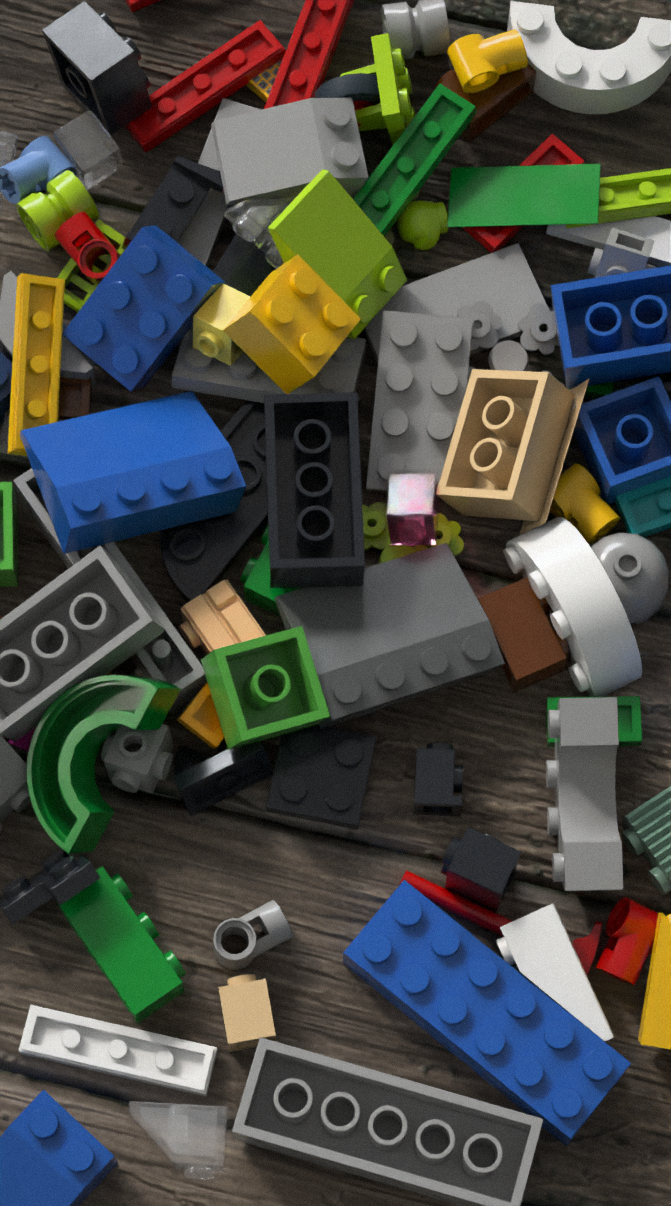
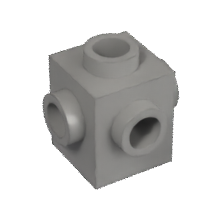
(621, 254)
(138, 758)

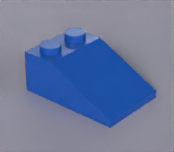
(50, 1158)

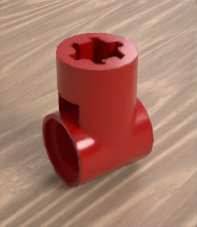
(77, 235)
(630, 941)

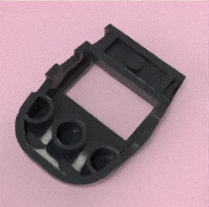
(175, 206)

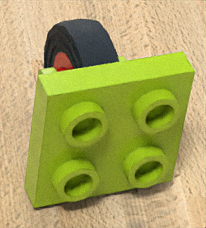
(377, 91)

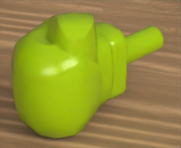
(423, 223)

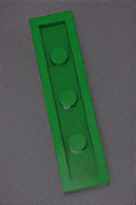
(414, 157)

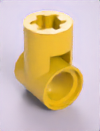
(482, 60)
(580, 503)

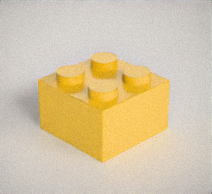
(292, 324)

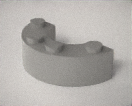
(585, 794)

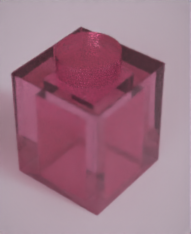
(412, 509)

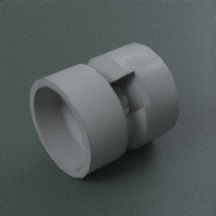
(417, 28)

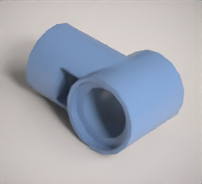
(32, 171)

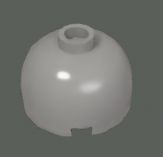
(636, 573)

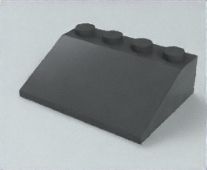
(395, 636)

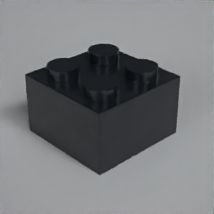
(98, 66)

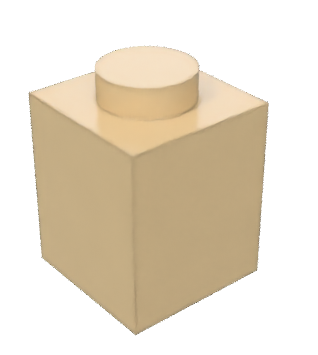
(246, 1012)

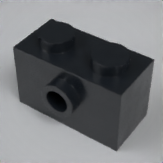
(480, 868)

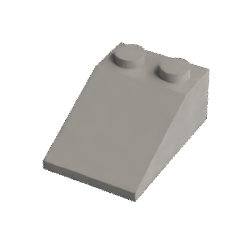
(286, 146)

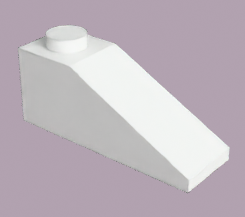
(549, 960)

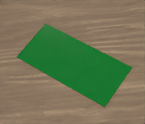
(524, 195)

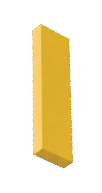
(35, 356)

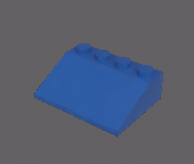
(133, 471)

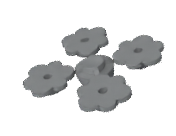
(509, 354)

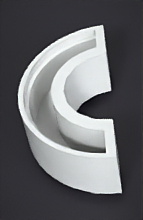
(587, 78)
(583, 604)

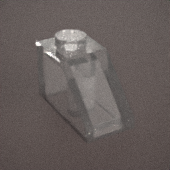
(186, 1134)

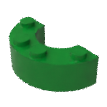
(67, 746)

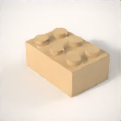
(505, 444)

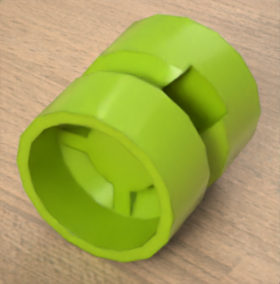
(47, 212)

